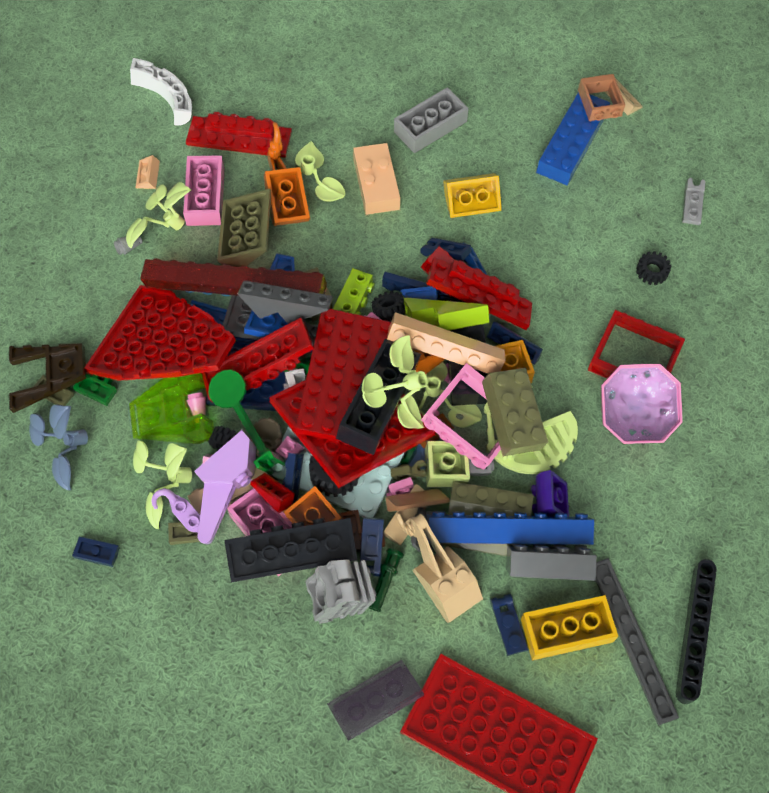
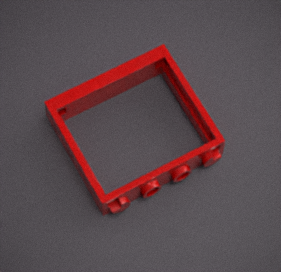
(639, 327)

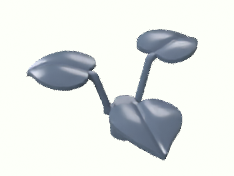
(58, 420)

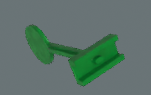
(228, 391)

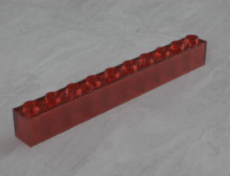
(224, 278)

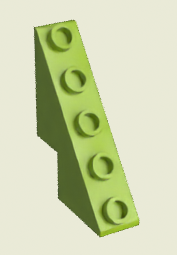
(446, 314)

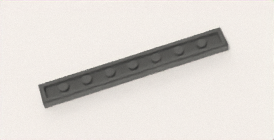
(635, 644)

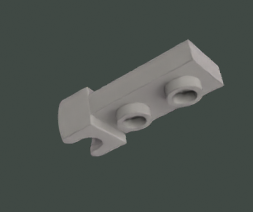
(693, 202)

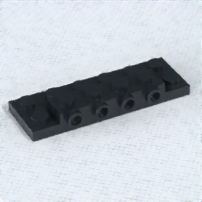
(289, 548)

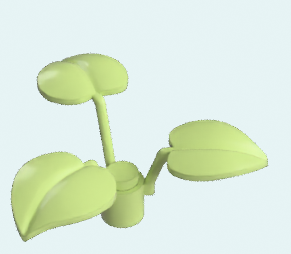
(310, 159)
(171, 217)
(433, 389)
(373, 390)
(173, 458)

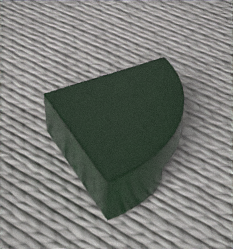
(409, 456)

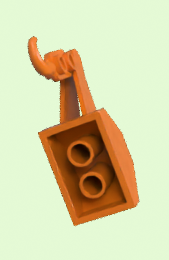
(287, 187)

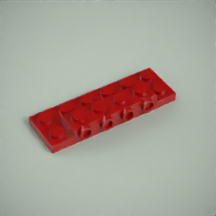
(235, 134)
(476, 287)
(267, 356)

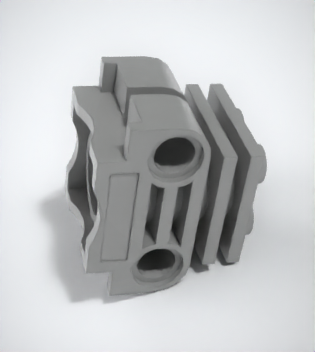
(340, 590)

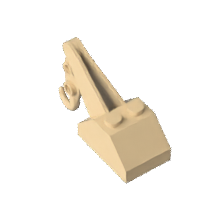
(443, 574)

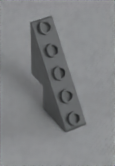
(288, 302)

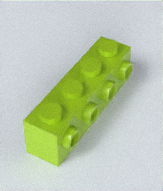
(355, 292)

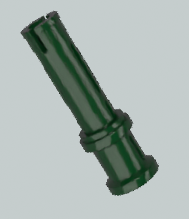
(387, 570)

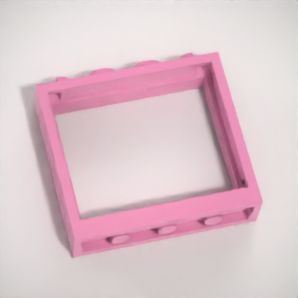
(474, 380)

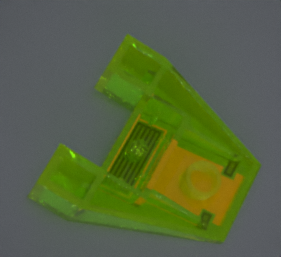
(166, 414)

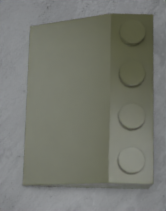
(244, 228)
(476, 498)

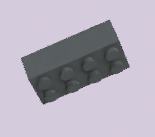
(551, 562)

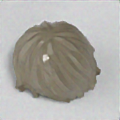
(269, 432)

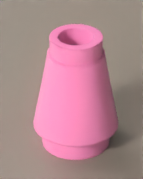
(197, 403)

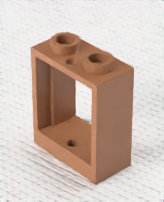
(605, 83)

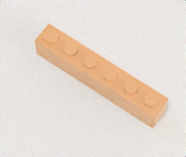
(447, 344)

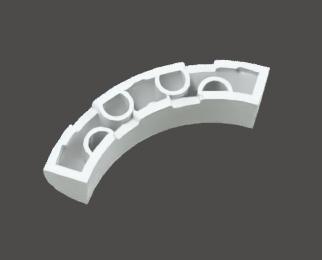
(164, 83)

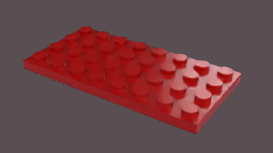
(337, 367)
(497, 733)

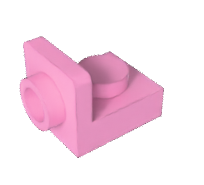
(400, 487)

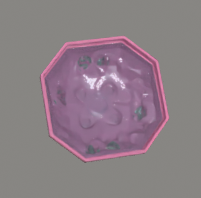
(641, 403)

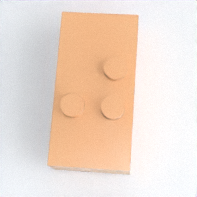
(376, 178)

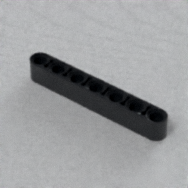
(694, 640)

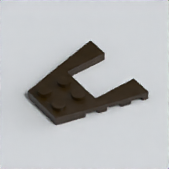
(63, 369)

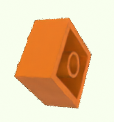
(310, 507)

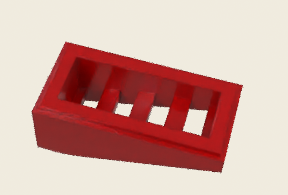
(278, 502)

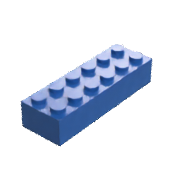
(570, 142)

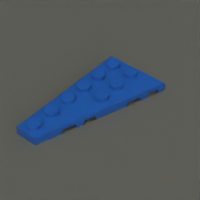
(273, 322)

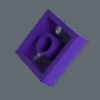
(550, 494)

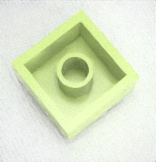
(445, 465)

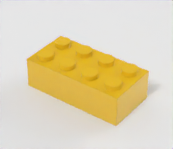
(568, 627)

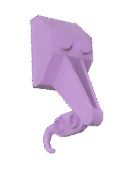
(222, 475)

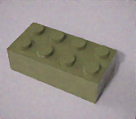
(514, 412)

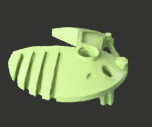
(560, 434)

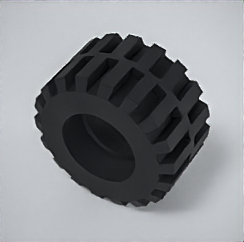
(325, 483)

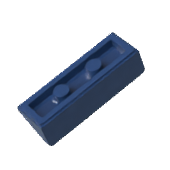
(503, 335)

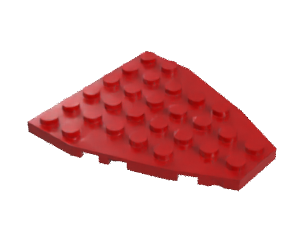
(160, 339)

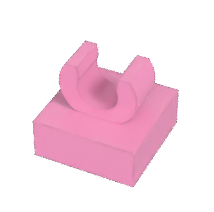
(289, 446)

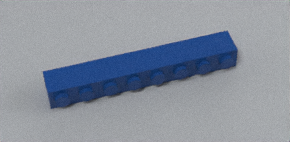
(512, 529)

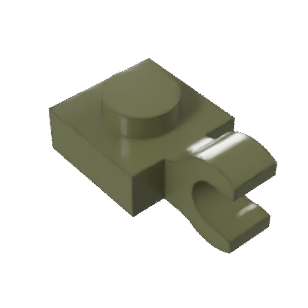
(404, 471)

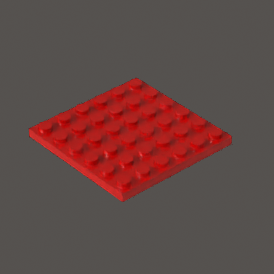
(339, 459)

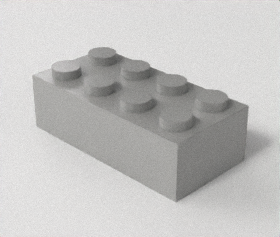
(430, 120)

